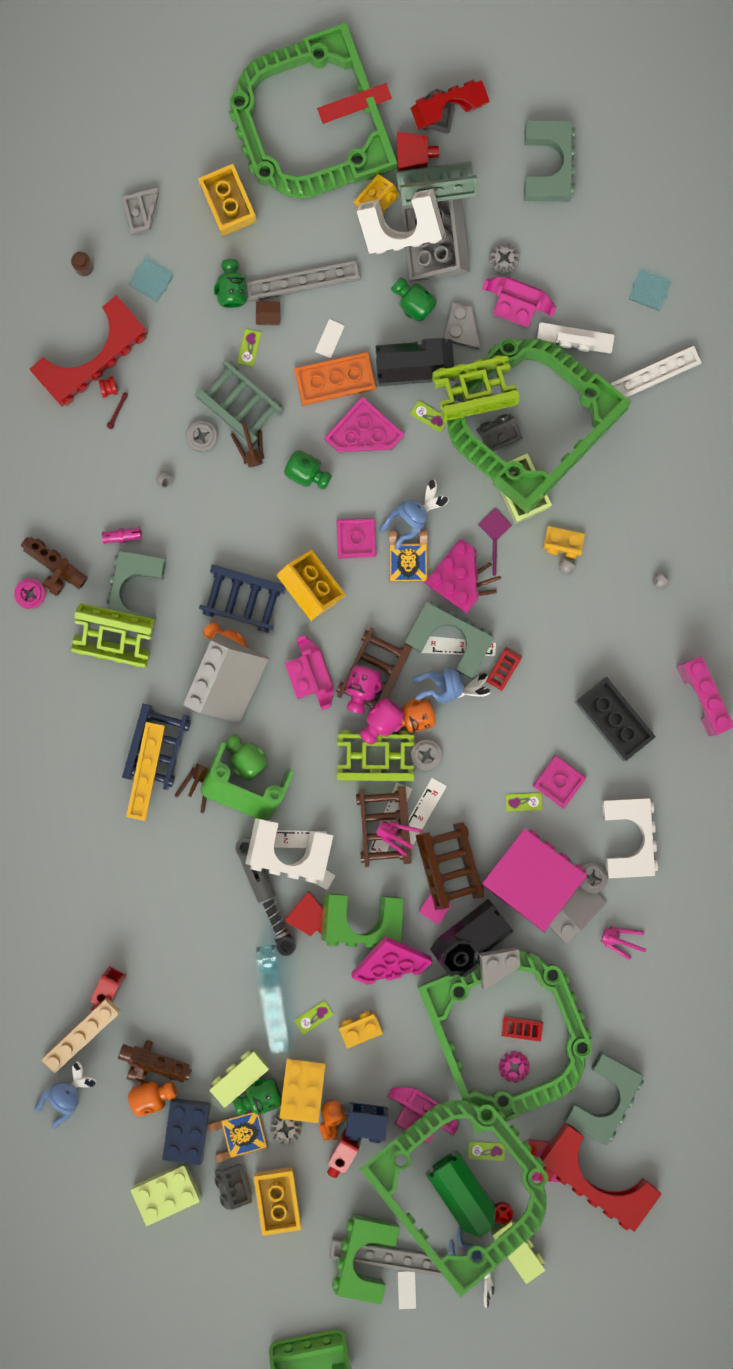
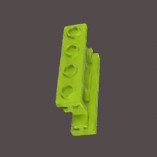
(477, 402)
(115, 622)
(375, 770)

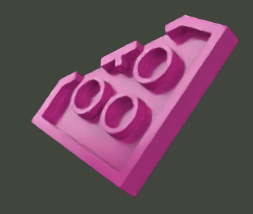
(364, 430)
(457, 577)
(390, 961)

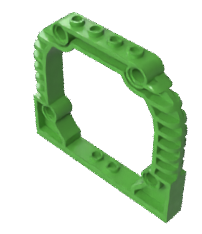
(339, 50)
(531, 486)
(438, 1000)
(460, 1269)

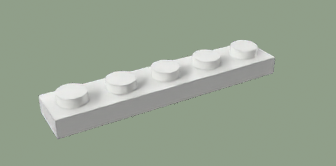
(657, 372)

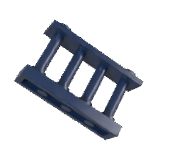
(256, 585)
(146, 715)

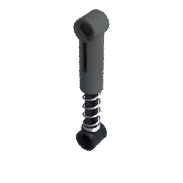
(264, 894)

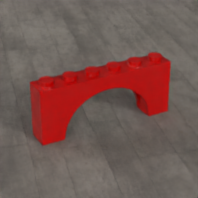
(67, 382)
(627, 1206)

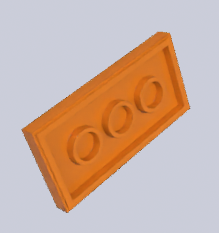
(335, 378)

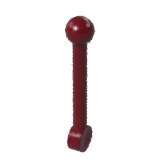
(110, 425)

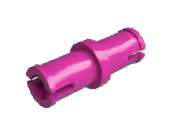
(122, 535)

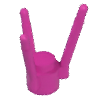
(388, 833)
(611, 937)

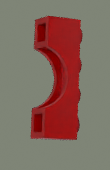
(469, 97)

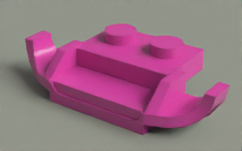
(518, 300)
(310, 673)
(415, 1105)

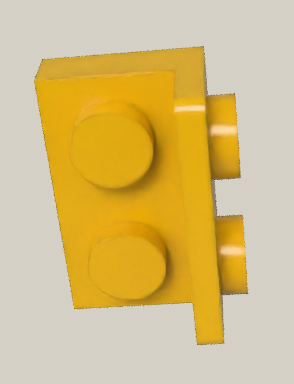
(380, 190)
(564, 542)
(360, 1029)

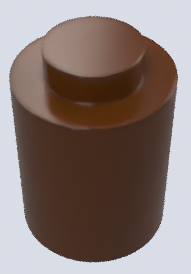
(82, 264)

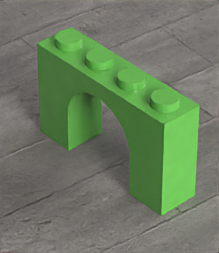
(336, 928)
(362, 1231)

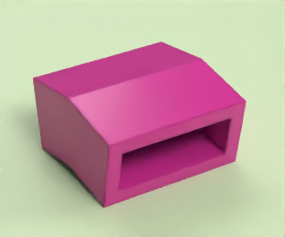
(429, 911)

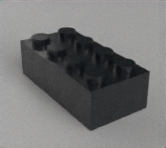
(615, 719)

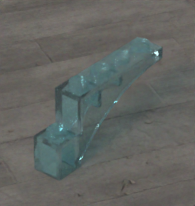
(272, 998)

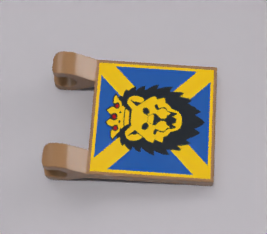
(408, 561)
(242, 1135)

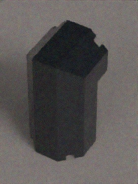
(412, 362)
(474, 934)

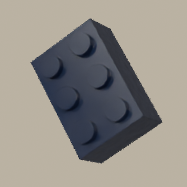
(367, 1122)
(186, 1131)

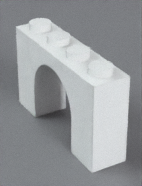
(381, 237)
(641, 862)
(311, 865)

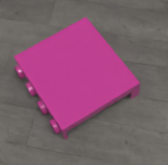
(535, 879)

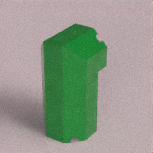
(463, 1194)

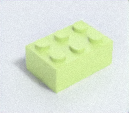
(516, 512)
(166, 1193)

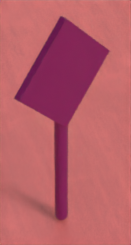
(494, 526)

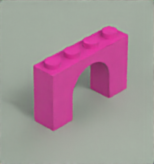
(698, 676)

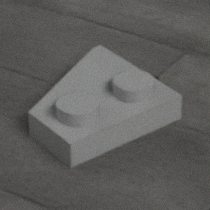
(140, 210)
(462, 327)
(497, 965)

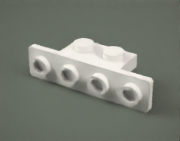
(576, 338)

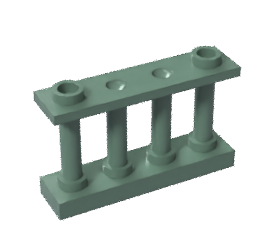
(447, 181)
(221, 409)

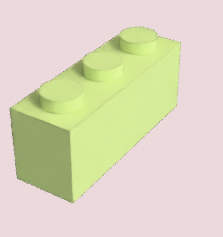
(238, 1077)
(523, 1259)

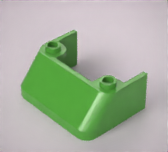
(219, 790)
(311, 1351)

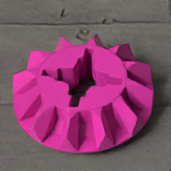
(21, 596)
(523, 1068)

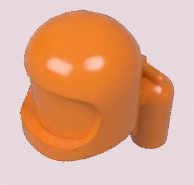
(332, 1116)

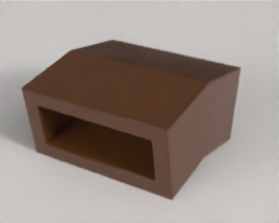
(267, 312)

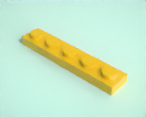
(145, 771)

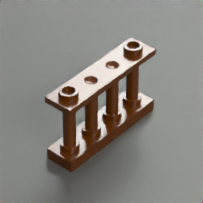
(392, 670)
(400, 815)
(437, 879)

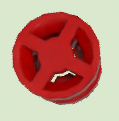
(108, 387)
(505, 1215)

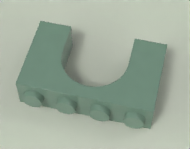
(559, 137)
(129, 566)
(476, 640)
(603, 1125)

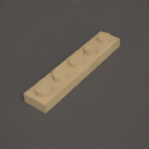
(81, 1035)

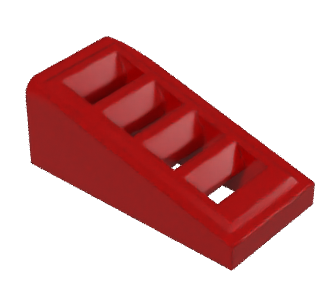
(494, 682)
(539, 1026)

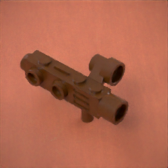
(52, 560)
(144, 1059)

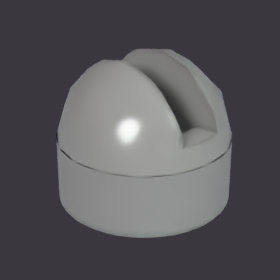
(164, 483)
(566, 567)
(660, 581)

